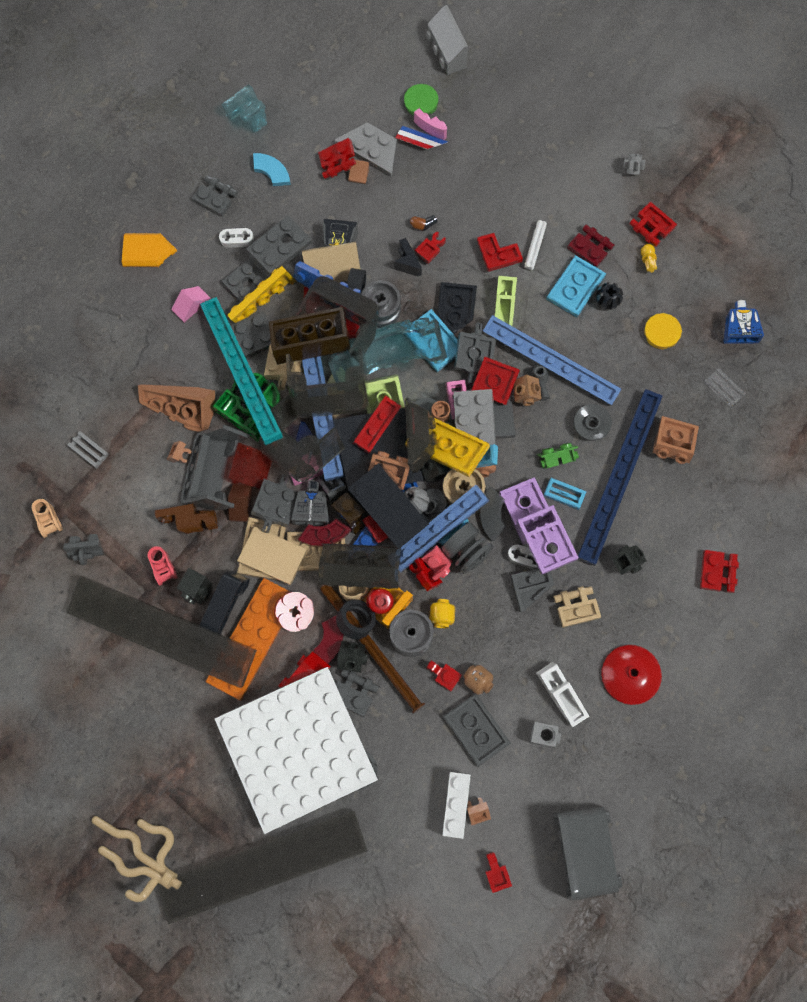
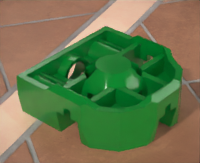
(229, 404)

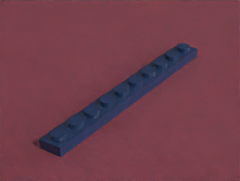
(619, 477)

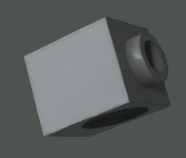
(536, 738)

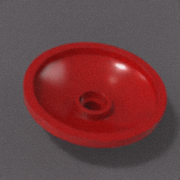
(618, 678)

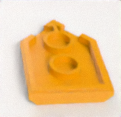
(145, 250)

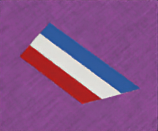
(419, 138)

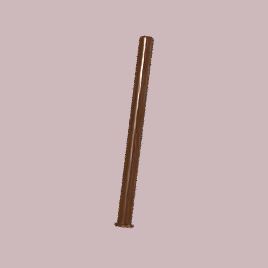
(376, 653)

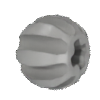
(419, 497)

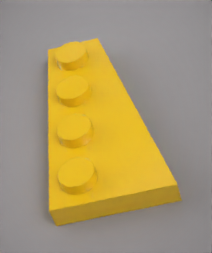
(261, 296)

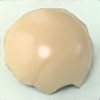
(354, 592)

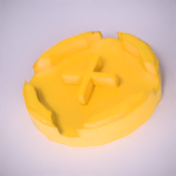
(662, 331)

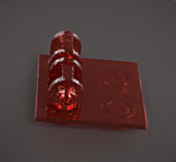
(249, 466)

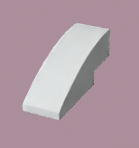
(562, 694)

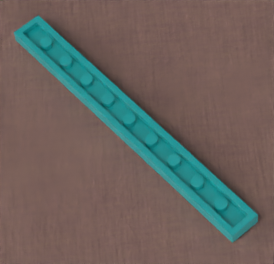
(241, 371)

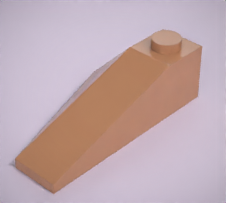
(183, 404)

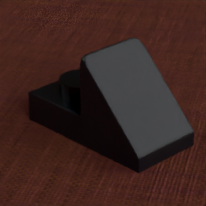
(408, 262)

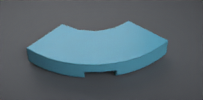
(272, 168)

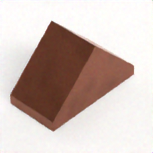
(241, 498)

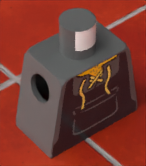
(339, 232)

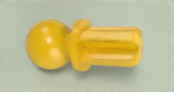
(649, 257)

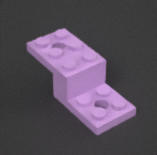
(538, 526)

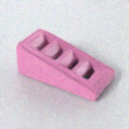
(449, 385)

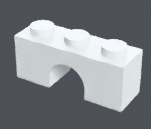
(456, 805)

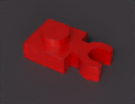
(429, 249)

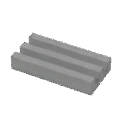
(76, 440)

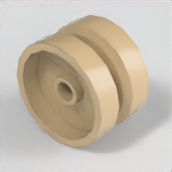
(456, 482)

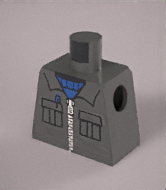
(311, 507)

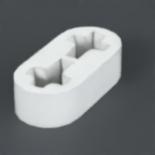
(236, 237)
(522, 561)

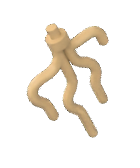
(157, 872)

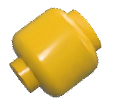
(442, 614)

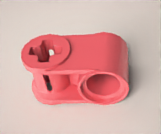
(162, 569)

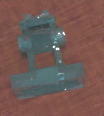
(250, 111)

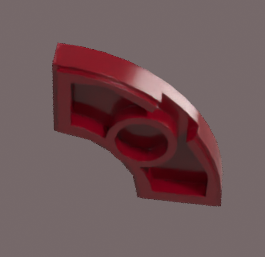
(330, 534)
(331, 641)

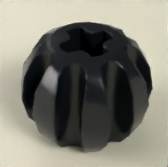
(609, 295)

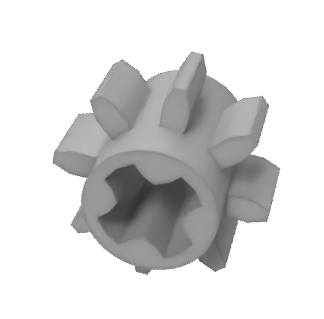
(634, 164)

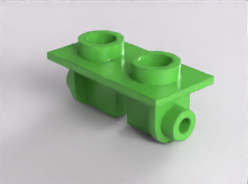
(551, 456)

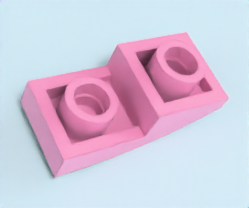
(431, 126)

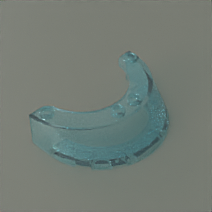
(395, 344)

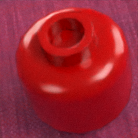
(379, 600)

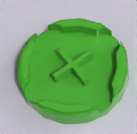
(421, 97)

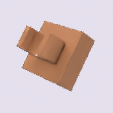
(176, 452)
(479, 812)

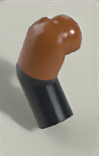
(423, 224)

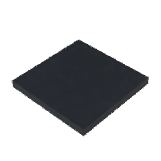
(392, 441)

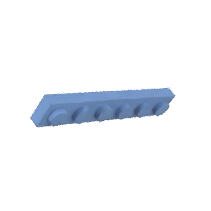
(442, 525)

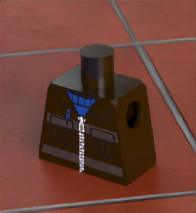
(349, 512)

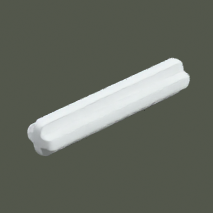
(535, 245)

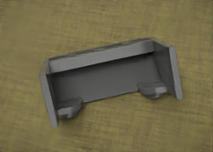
(208, 466)

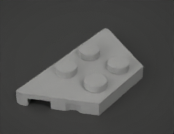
(373, 146)

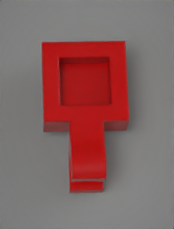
(424, 574)
(446, 676)
(498, 875)

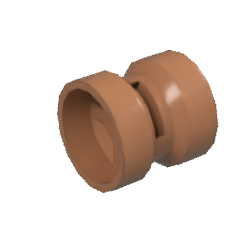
(441, 408)

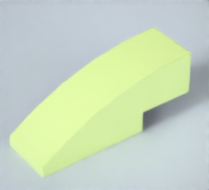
(505, 299)

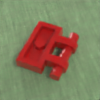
(336, 154)
(656, 220)
(712, 571)

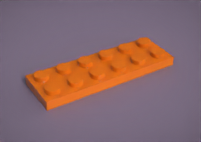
(257, 630)

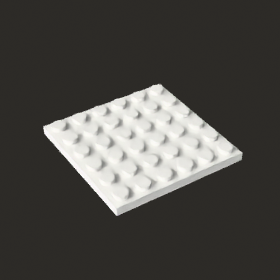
(295, 750)

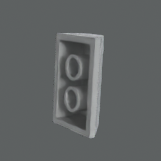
(447, 41)

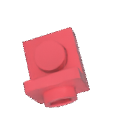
(437, 562)

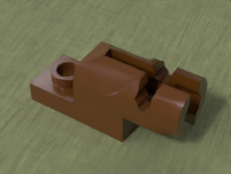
(187, 518)

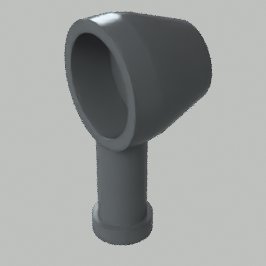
(542, 380)

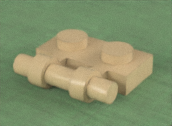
(579, 612)

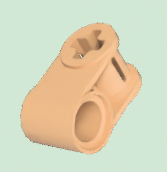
(48, 520)

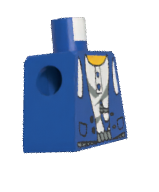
(742, 325)

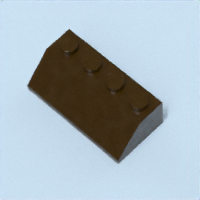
(309, 335)

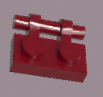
(588, 250)

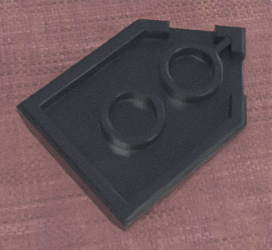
(456, 305)

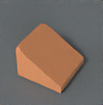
(359, 172)

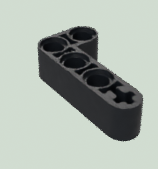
(222, 603)

